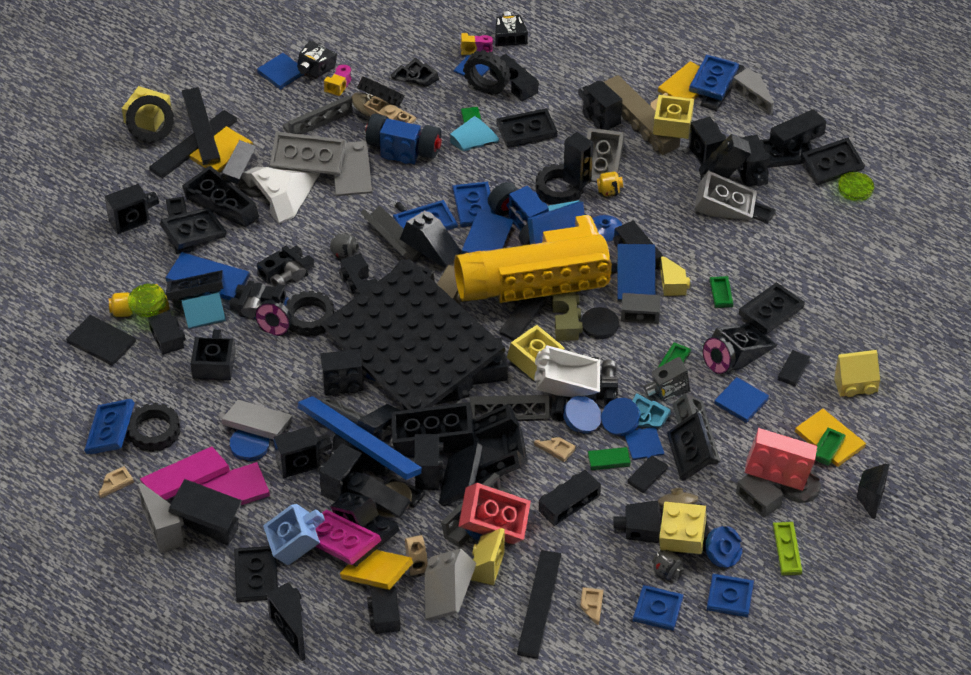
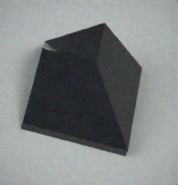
(872, 488)

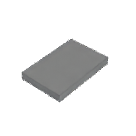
(256, 419)

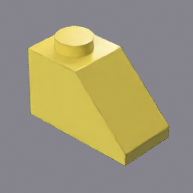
(673, 278)

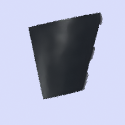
(421, 74)

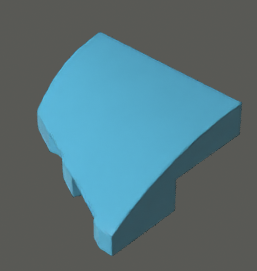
(472, 134)
(652, 413)

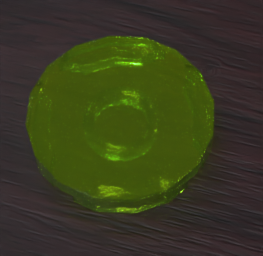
(855, 186)
(147, 300)

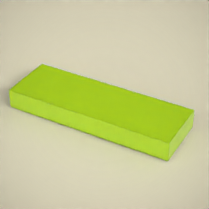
(787, 548)

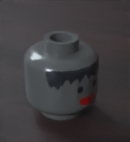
(344, 246)
(668, 564)

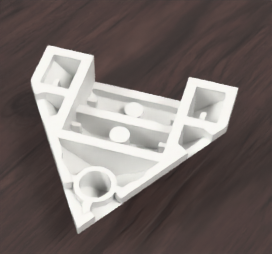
(282, 188)

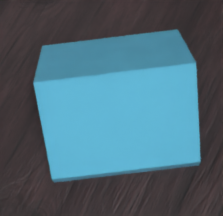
(203, 309)

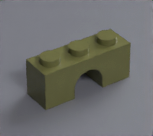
(567, 325)

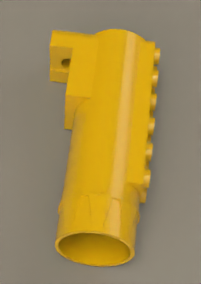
(561, 264)

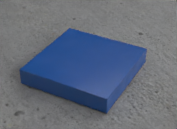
(280, 71)
(741, 399)
(730, 595)
(658, 607)

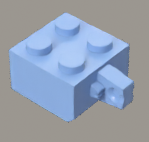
(293, 533)

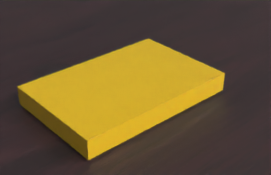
(679, 83)
(226, 142)
(816, 425)
(378, 569)

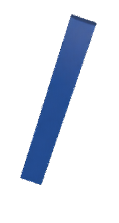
(359, 437)

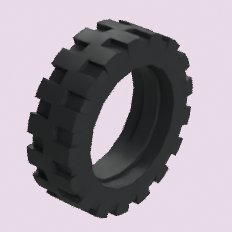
(493, 62)
(380, 91)
(168, 116)
(551, 196)
(304, 299)
(156, 442)

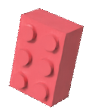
(780, 459)
(491, 509)

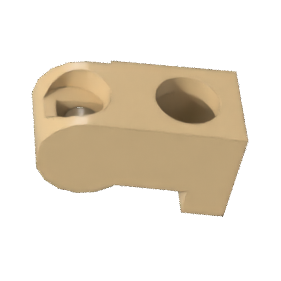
(416, 550)

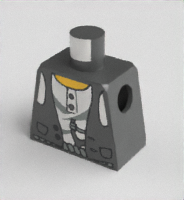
(669, 380)

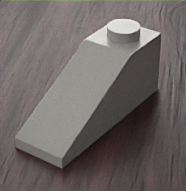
(753, 89)

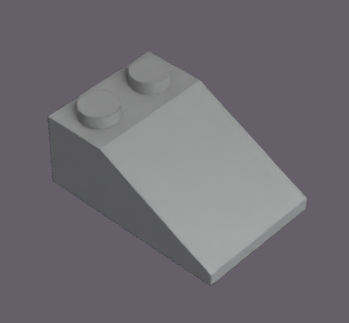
(606, 151)
(355, 171)
(724, 198)
(165, 526)
(447, 583)

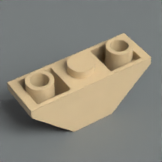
(381, 107)

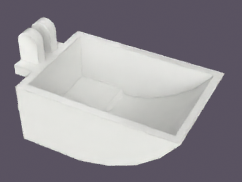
(566, 373)

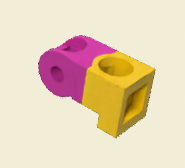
(470, 44)
(339, 81)

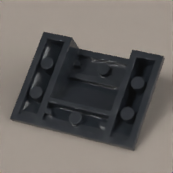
(501, 442)

